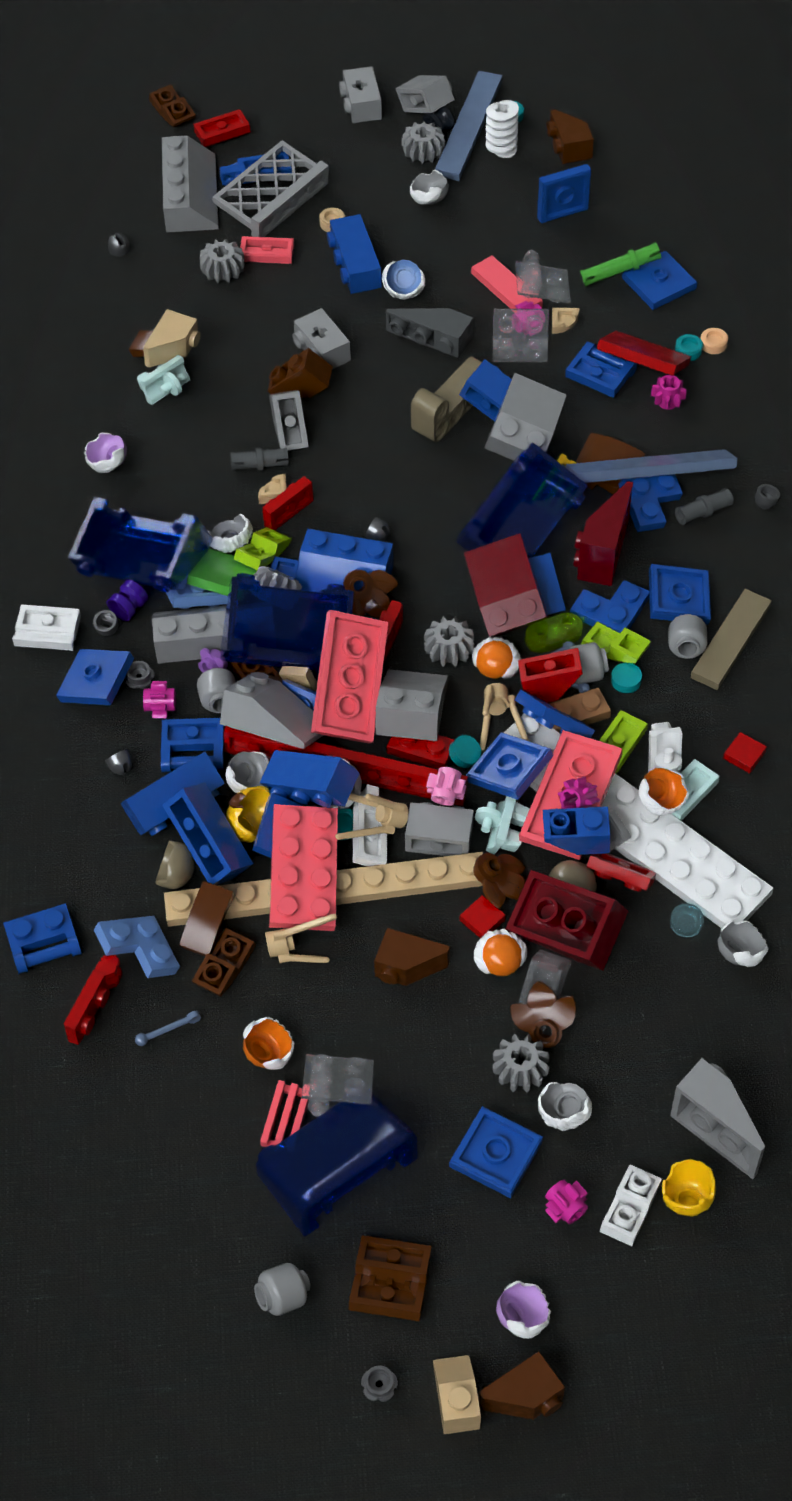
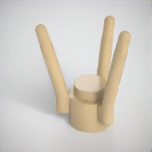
(495, 703)
(388, 813)
(281, 942)

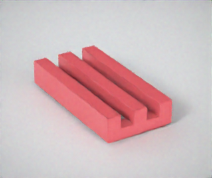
(267, 249)
(292, 1090)

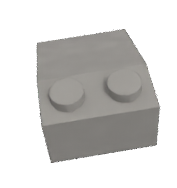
(525, 417)
(410, 705)
(268, 710)
(714, 1113)

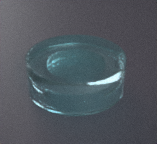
(686, 920)

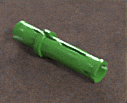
(620, 264)

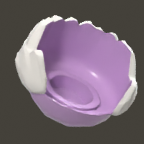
(105, 452)
(523, 1309)

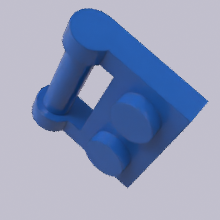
(600, 370)
(191, 735)
(38, 931)

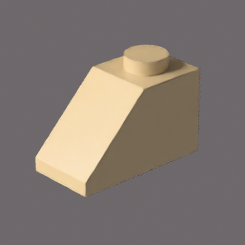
(171, 337)
(457, 1394)

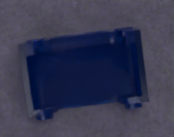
(525, 501)
(138, 547)
(278, 623)
(334, 1157)

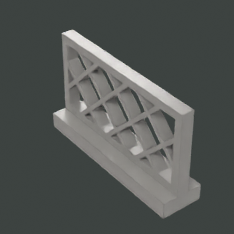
(286, 199)

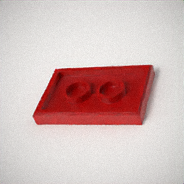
(643, 352)

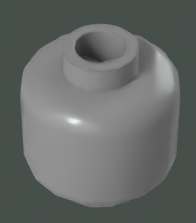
(687, 636)
(593, 662)
(212, 686)
(282, 1289)

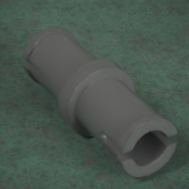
(259, 459)
(704, 506)

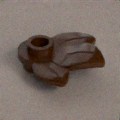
(373, 595)
(499, 877)
(544, 1009)

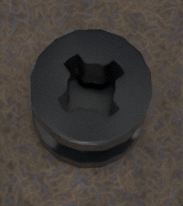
(441, 118)

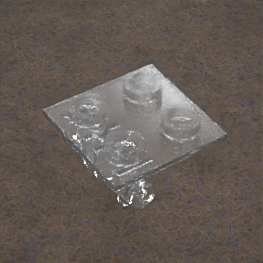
(541, 281)
(520, 335)
(336, 1080)

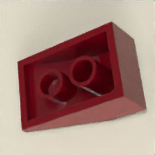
(603, 538)
(505, 586)
(567, 919)

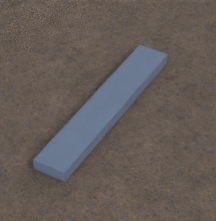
(468, 125)
(653, 466)

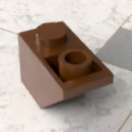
(570, 137)
(303, 372)

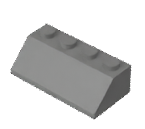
(188, 185)
(185, 632)

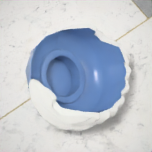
(403, 279)

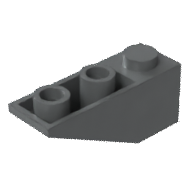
(434, 327)

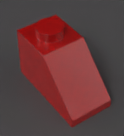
(550, 674)

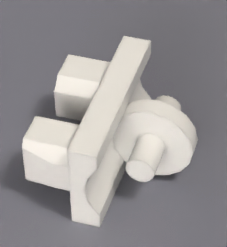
(665, 747)

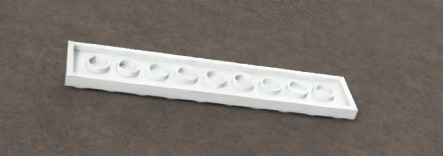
(671, 849)

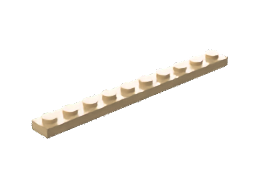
(352, 886)

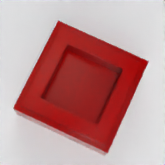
(745, 752)
(482, 917)

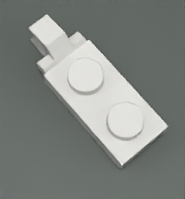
(369, 849)

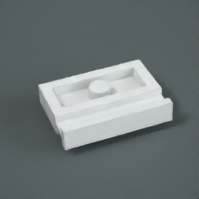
(46, 627)

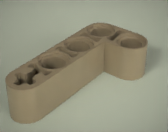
(439, 411)

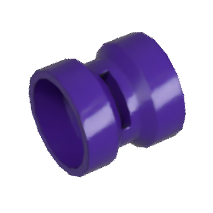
(127, 600)

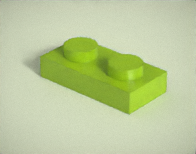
(624, 733)

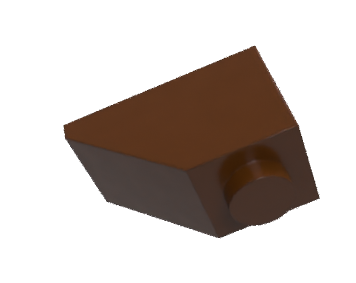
(409, 958)
(524, 1391)

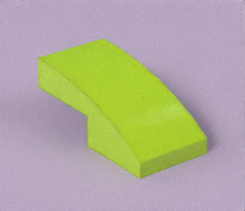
(262, 549)
(620, 647)

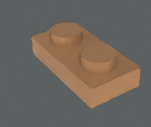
(586, 707)

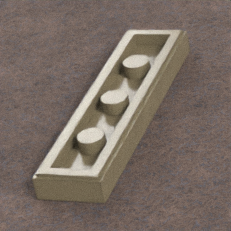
(731, 639)

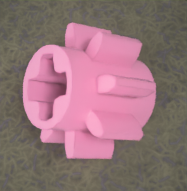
(446, 786)

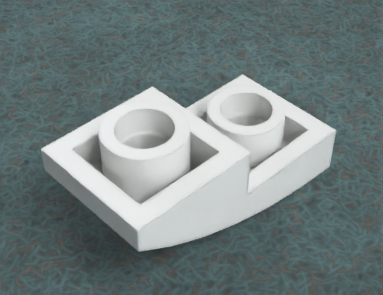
(630, 1205)

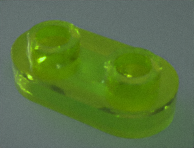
(554, 632)

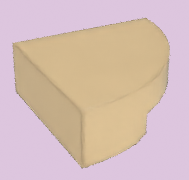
(564, 319)
(272, 489)
(299, 675)

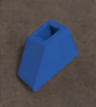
(578, 829)

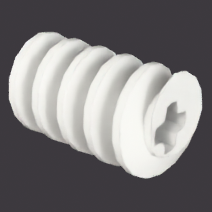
(502, 128)

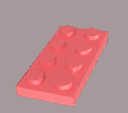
(349, 676)
(572, 758)
(303, 866)

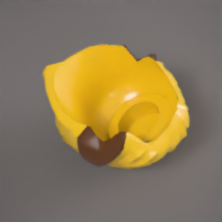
(246, 812)

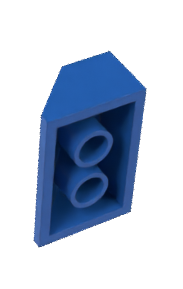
(330, 556)

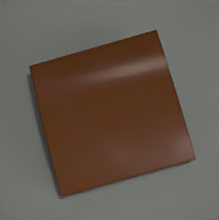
(603, 448)
(390, 1278)

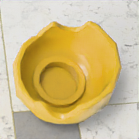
(689, 1187)

